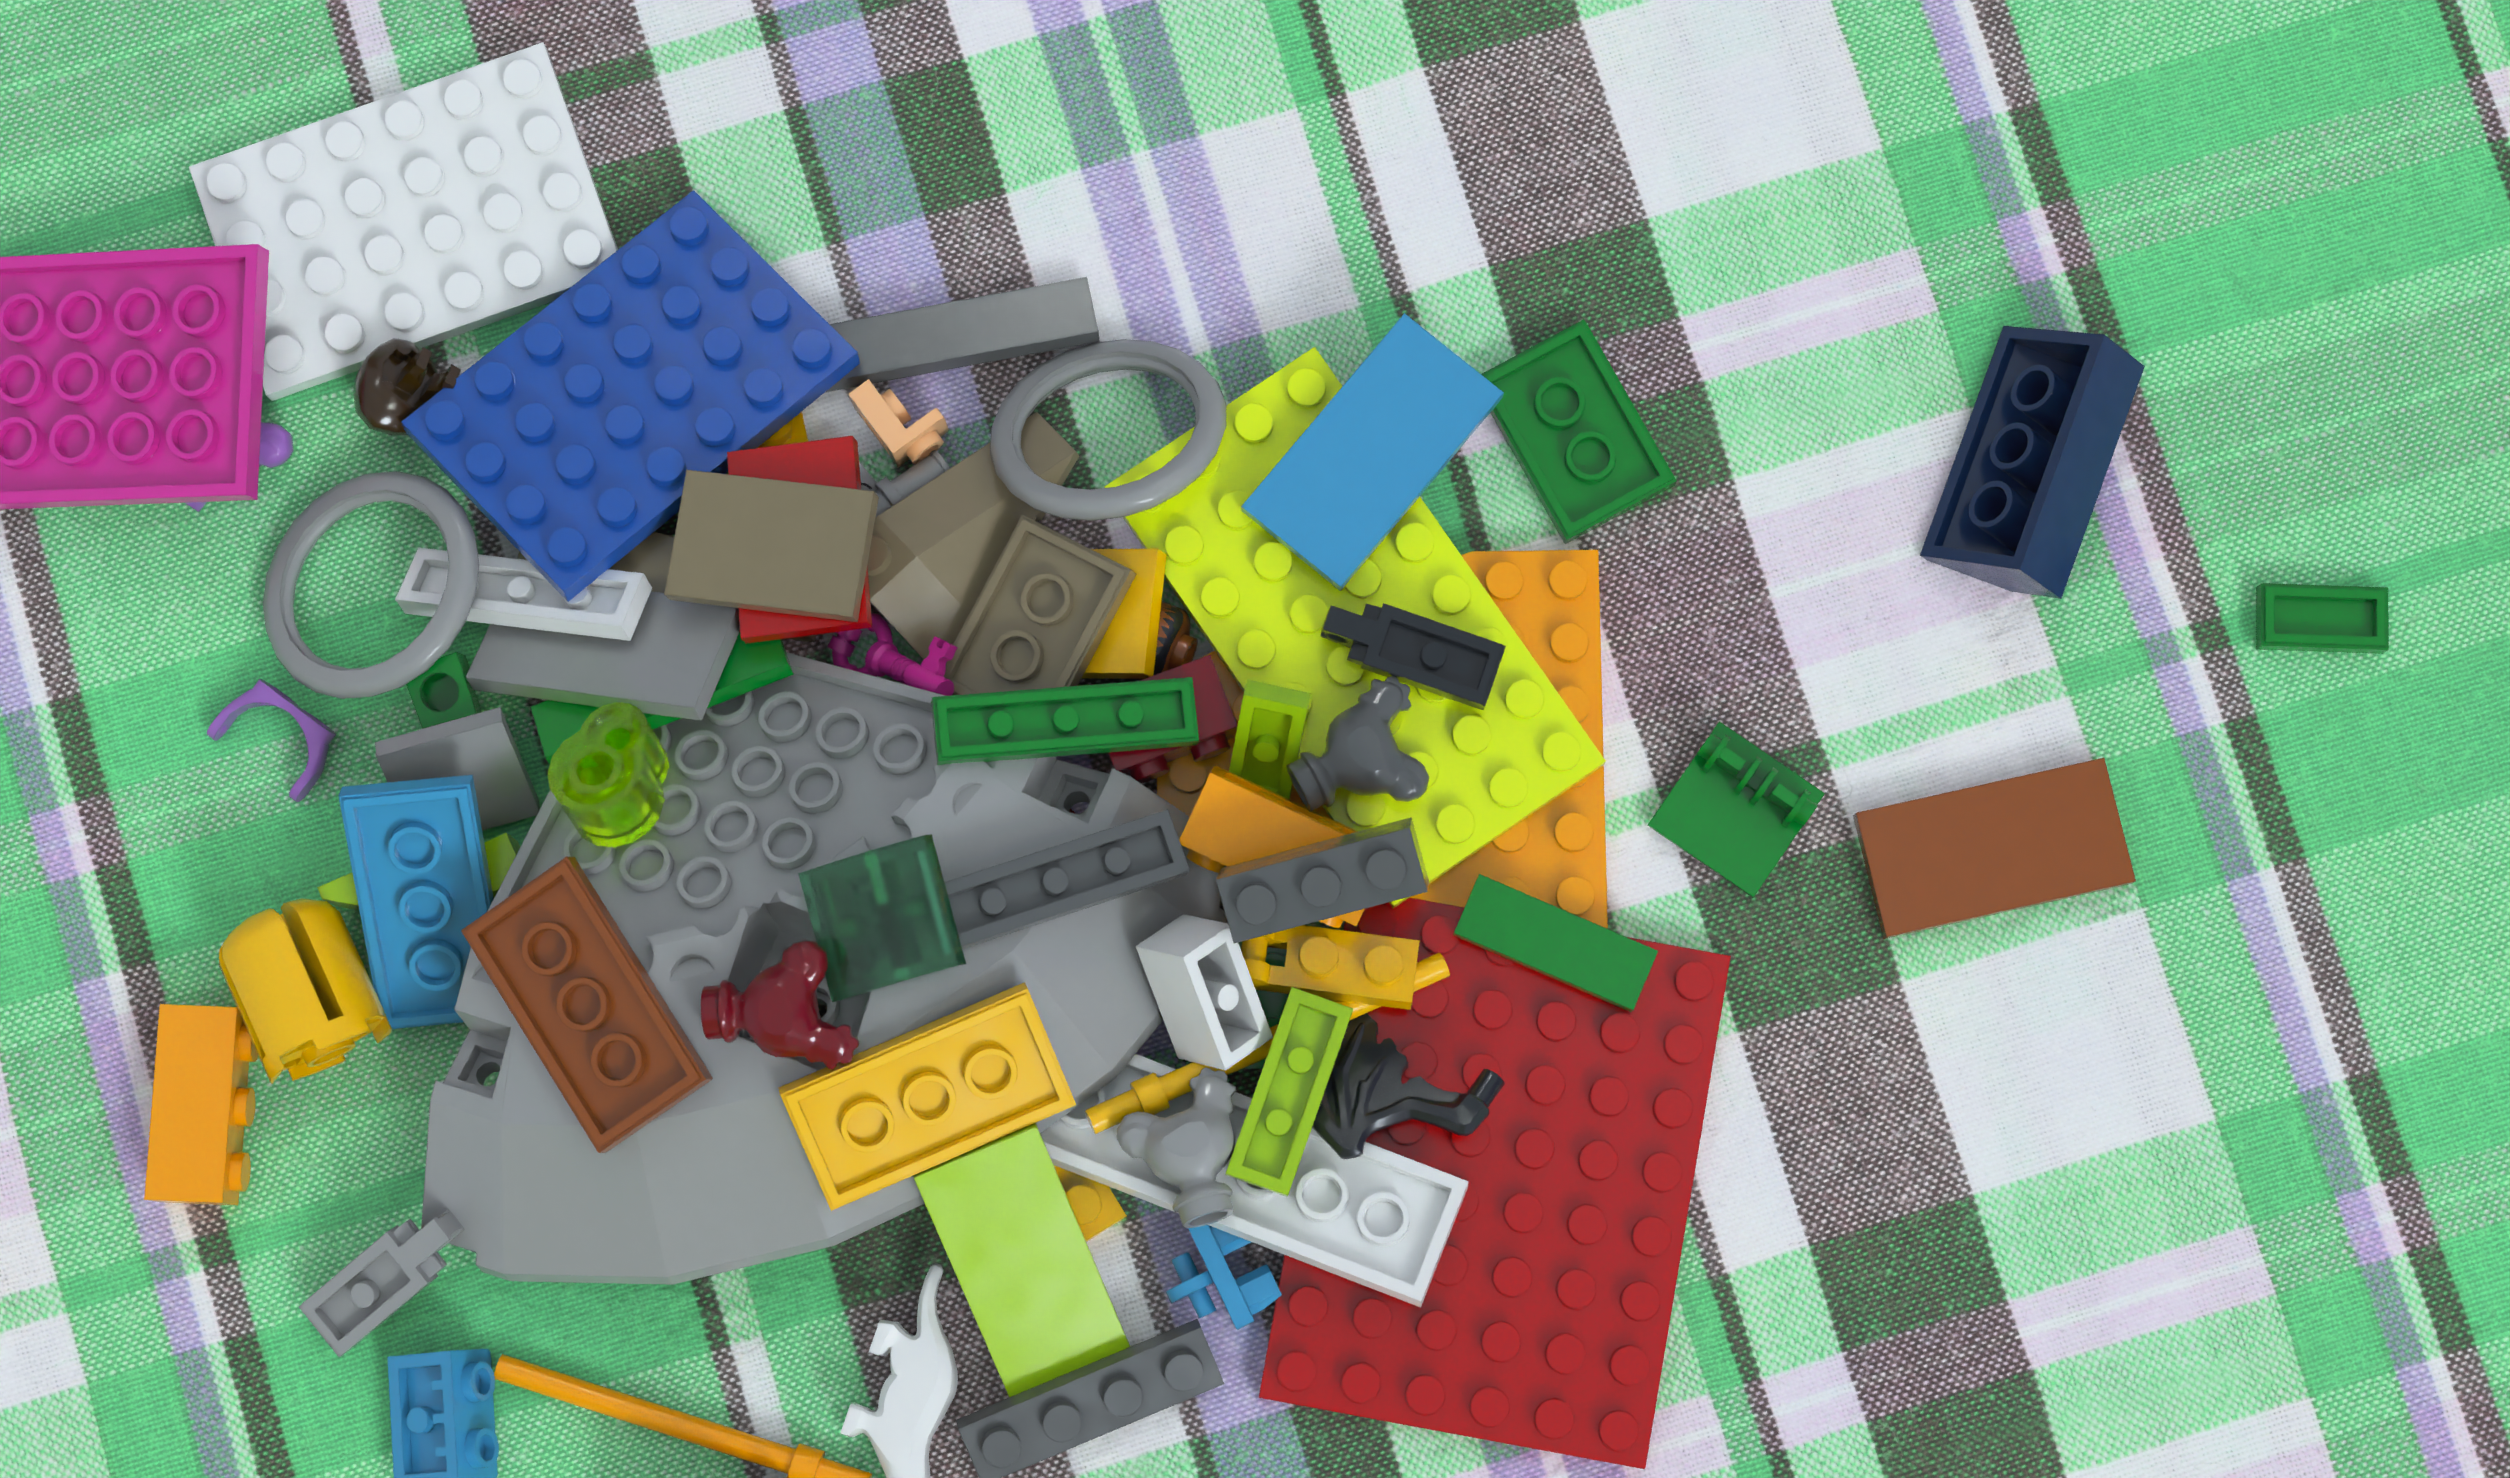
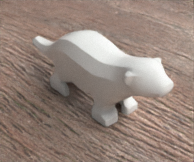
(914, 1394)

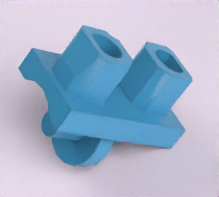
(1241, 1295)

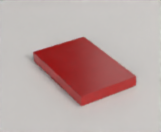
(812, 462)

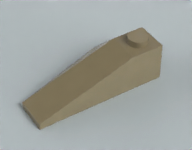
(947, 536)

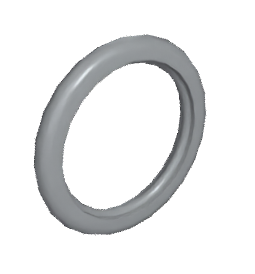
(1129, 497)
(439, 632)

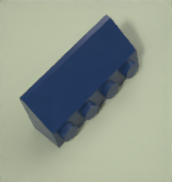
(2033, 459)

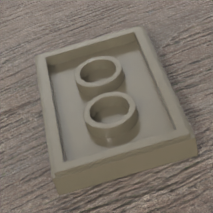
(771, 545)
(1037, 614)

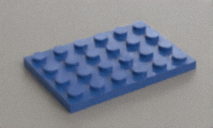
(624, 383)

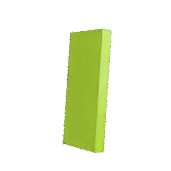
(1022, 1260)

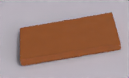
(1994, 848)
(586, 1004)

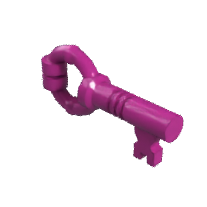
(885, 660)

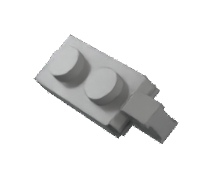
(379, 1281)

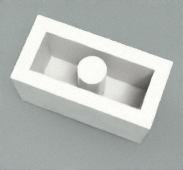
(1204, 992)

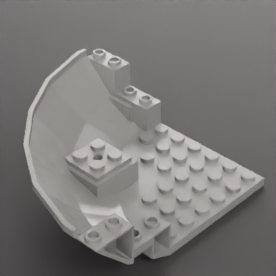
(716, 895)

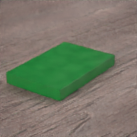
(1576, 432)

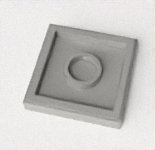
(467, 746)

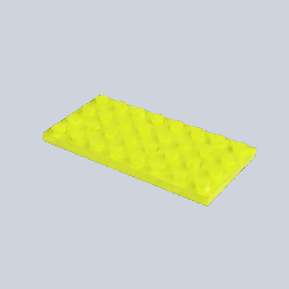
(1268, 613)

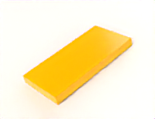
(927, 1096)

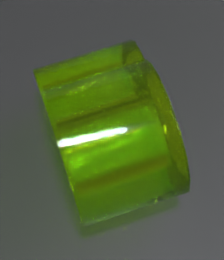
(611, 776)

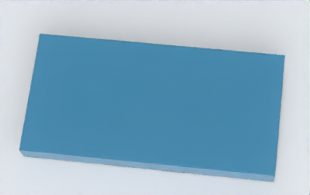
(1372, 452)
(417, 885)

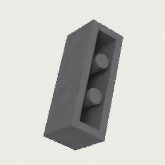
(1322, 880)

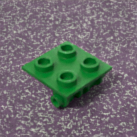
(1736, 809)

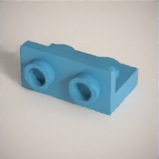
(443, 1415)

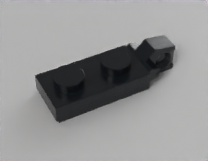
(1417, 651)

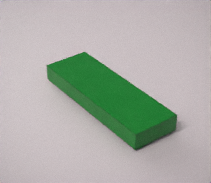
(1555, 943)

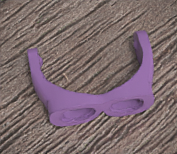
(316, 733)

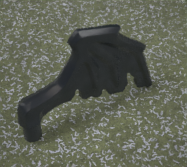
(1369, 1094)

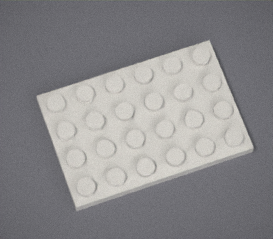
(411, 216)

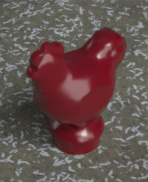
(780, 1010)

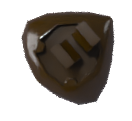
(396, 383)

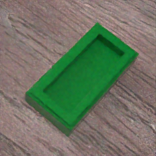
(2322, 618)

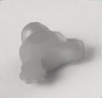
(1189, 1148)

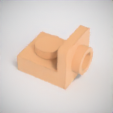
(886, 418)

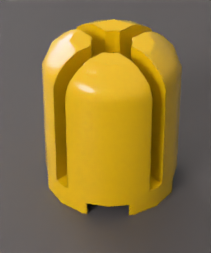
(301, 987)

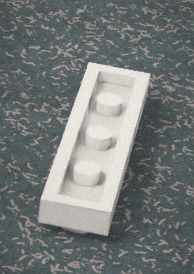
(519, 596)

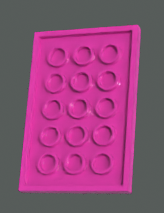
(132, 376)

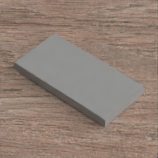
(662, 670)

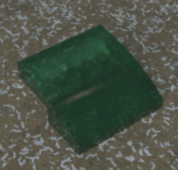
(882, 917)

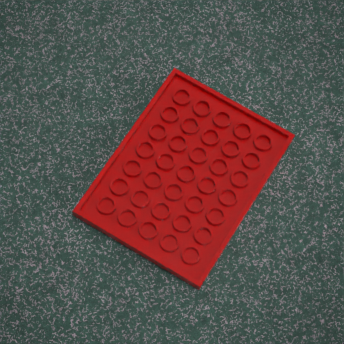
(1572, 1216)

